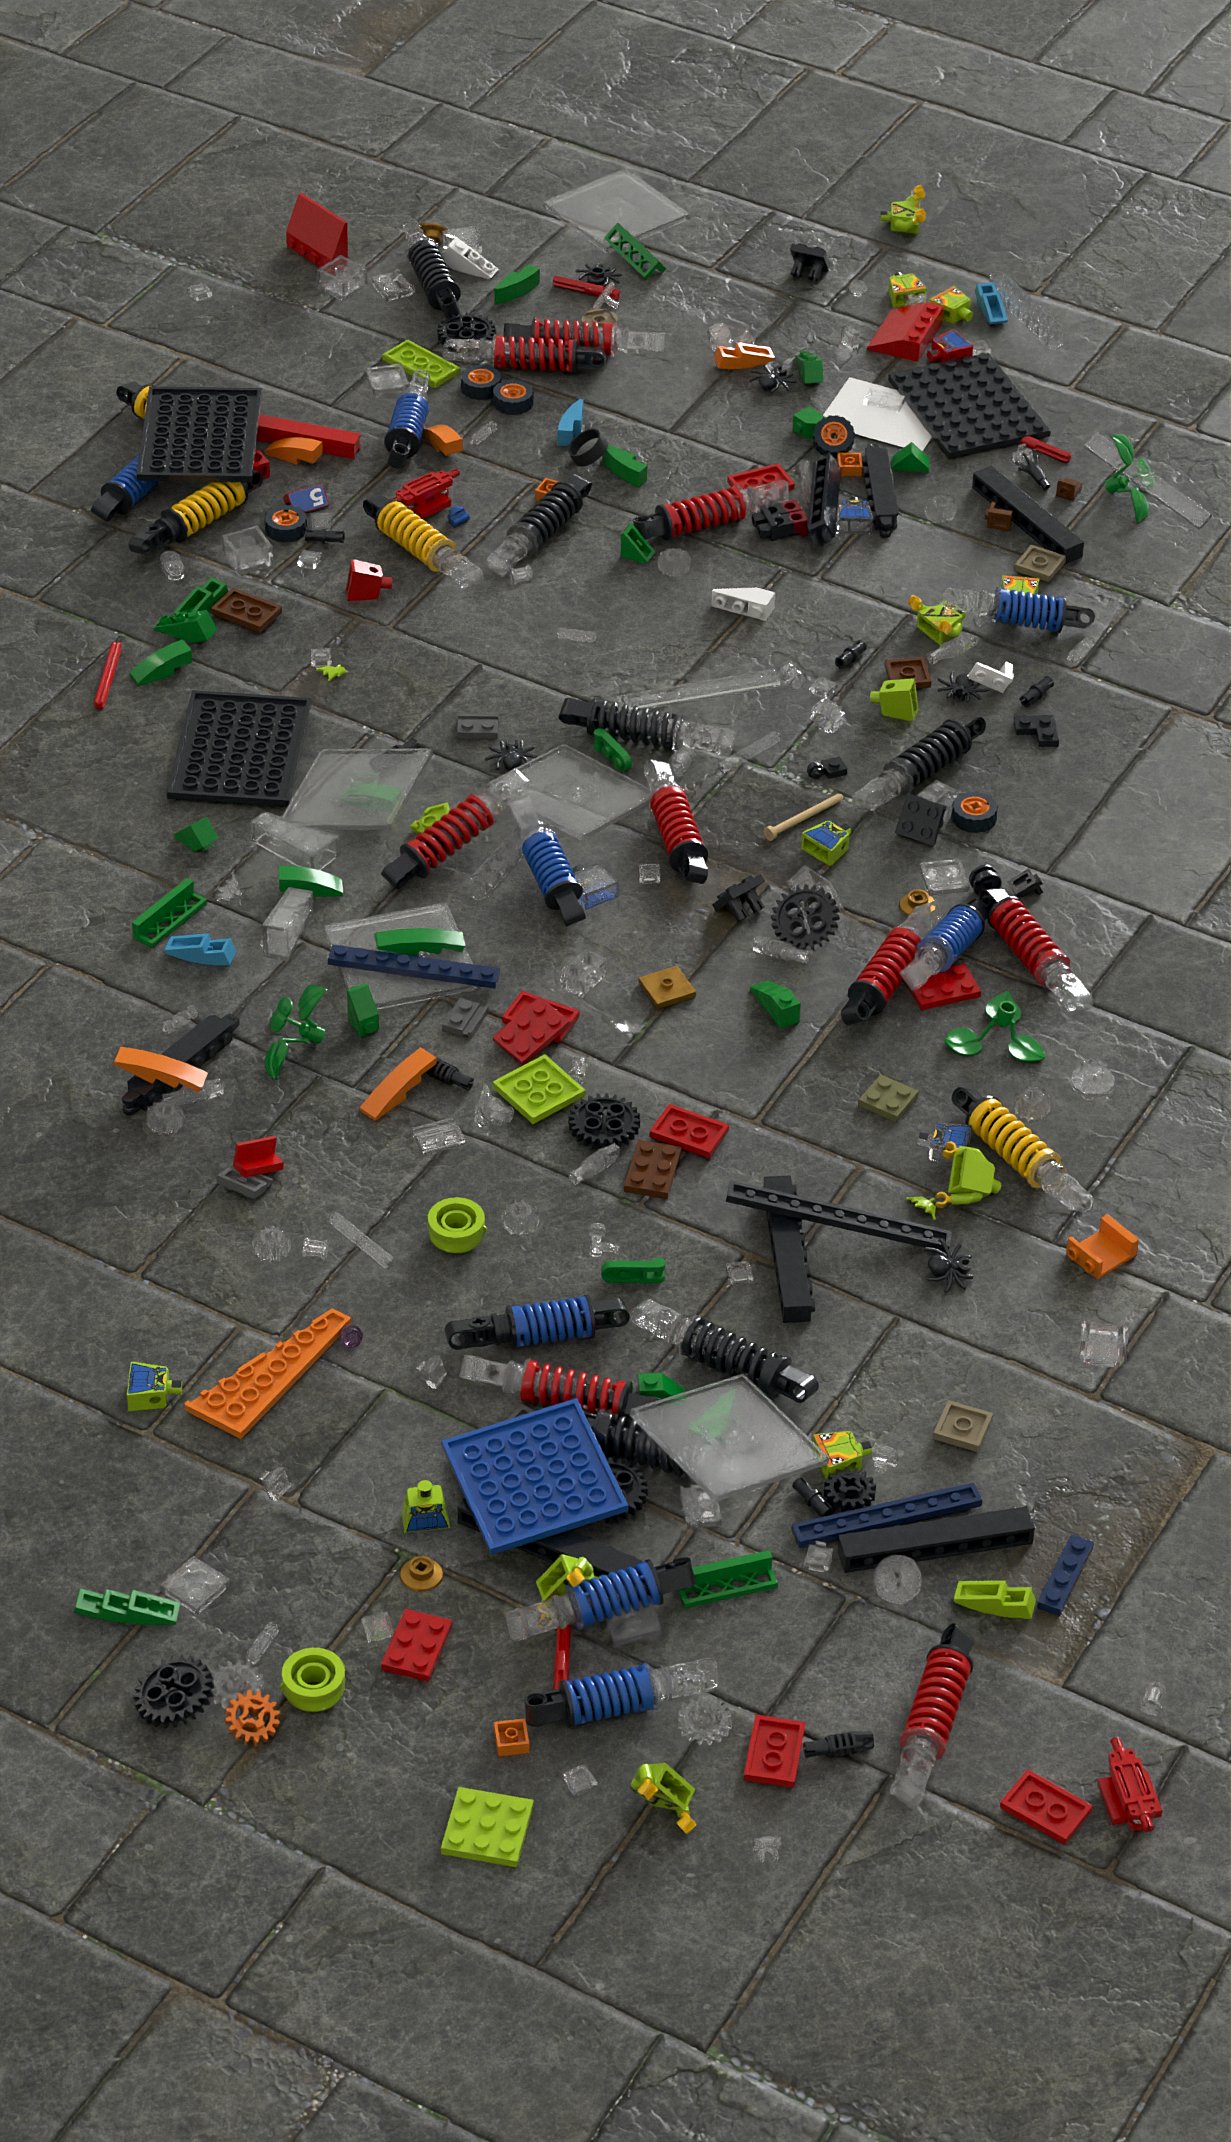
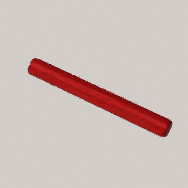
(107, 675)

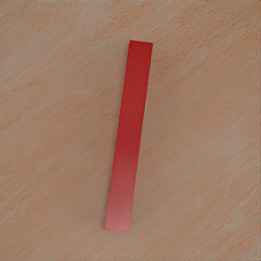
(334, 441)

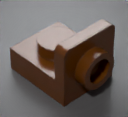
(1068, 488)
(998, 518)

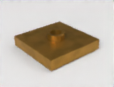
(667, 987)

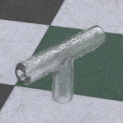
(604, 297)

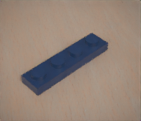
(1065, 1574)

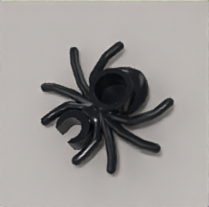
(598, 274)
(771, 380)
(961, 687)
(511, 755)
(947, 1265)

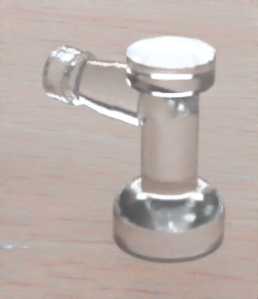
(597, 1232)

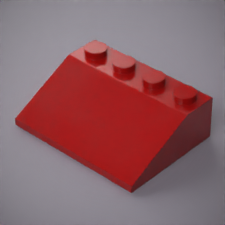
(316, 232)
(908, 331)

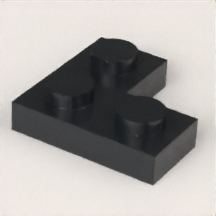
(1041, 725)

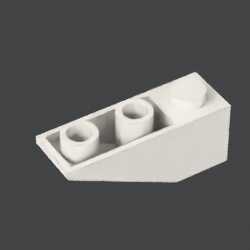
(466, 260)
(745, 601)

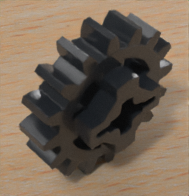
(849, 1489)

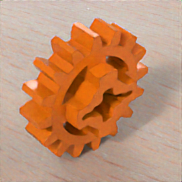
(257, 1727)

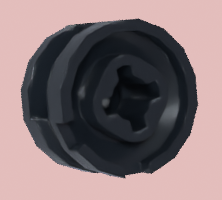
(984, 878)

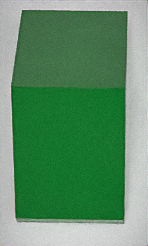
(910, 459)
(635, 546)

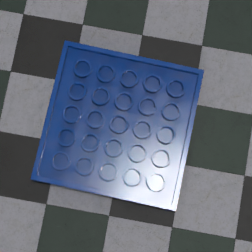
(534, 1476)

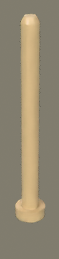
(771, 832)

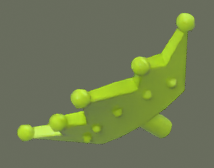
(332, 671)
(925, 1204)

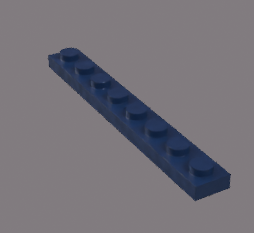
(414, 966)
(887, 1514)

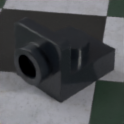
(1025, 883)

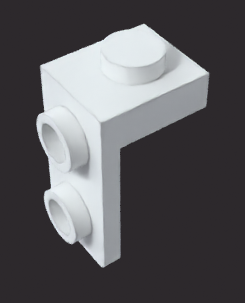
(992, 678)

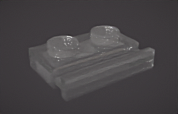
(438, 1136)
(699, 1508)

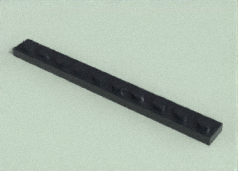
(837, 1216)

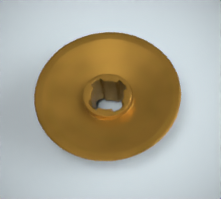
(433, 231)
(913, 899)
(423, 1580)

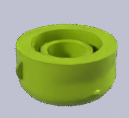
(456, 1225)
(313, 1666)

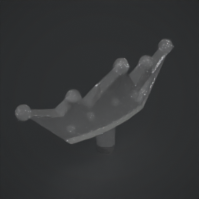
(229, 890)
(628, 1028)

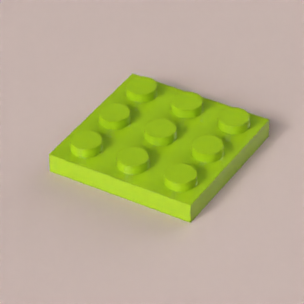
(539, 1089)
(487, 1827)

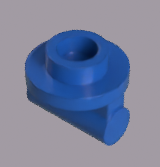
(457, 515)

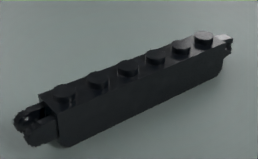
(880, 488)
(824, 499)
(193, 1048)

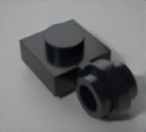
(830, 767)

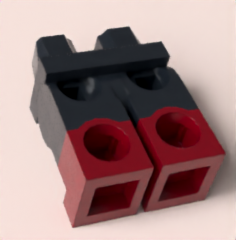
(781, 520)

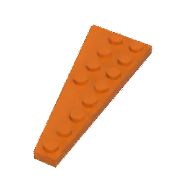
(257, 1385)

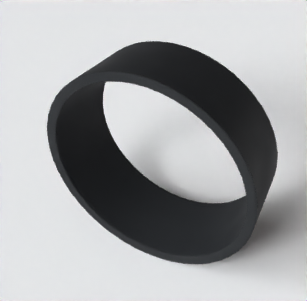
(593, 453)

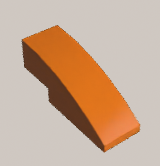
(742, 356)
(444, 439)
(295, 450)

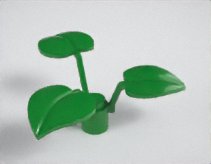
(1118, 483)
(1004, 1012)
(309, 1031)

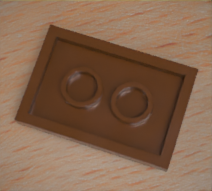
(246, 610)
(652, 1169)

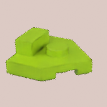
(429, 816)

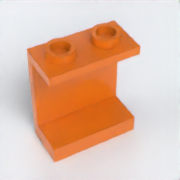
(1104, 1249)

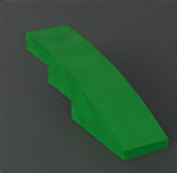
(419, 939)
(123, 1608)

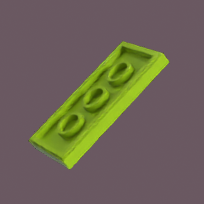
(416, 357)

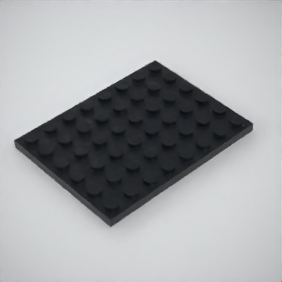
(968, 405)
(199, 434)
(239, 748)

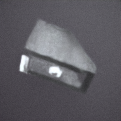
(469, 235)

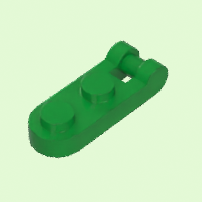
(612, 750)
(634, 1271)

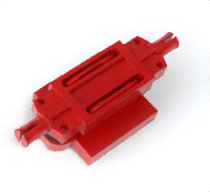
(427, 493)
(1129, 1790)

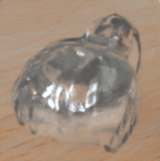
(491, 1110)

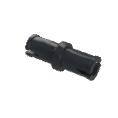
(324, 535)
(850, 654)
(1036, 691)
(812, 1497)

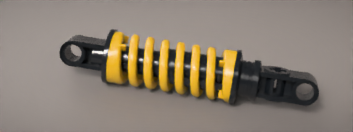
(193, 514)

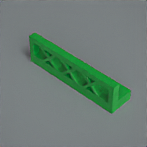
(639, 248)
(163, 912)
(726, 1572)

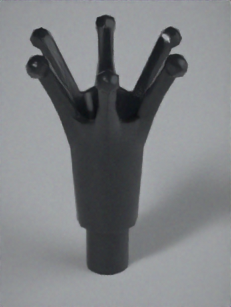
(1034, 470)

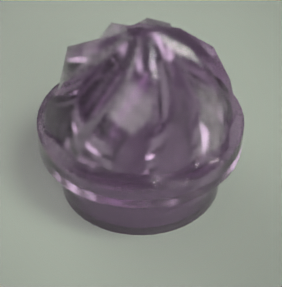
(351, 1336)

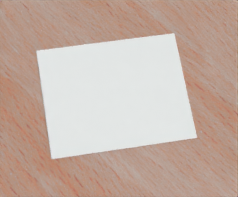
(874, 422)

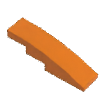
(156, 1066)
(394, 1087)

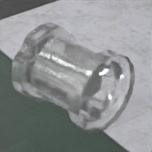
(521, 574)
(586, 1065)
(315, 1248)
(1151, 1702)

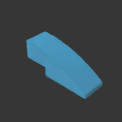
(990, 303)
(570, 423)
(201, 949)

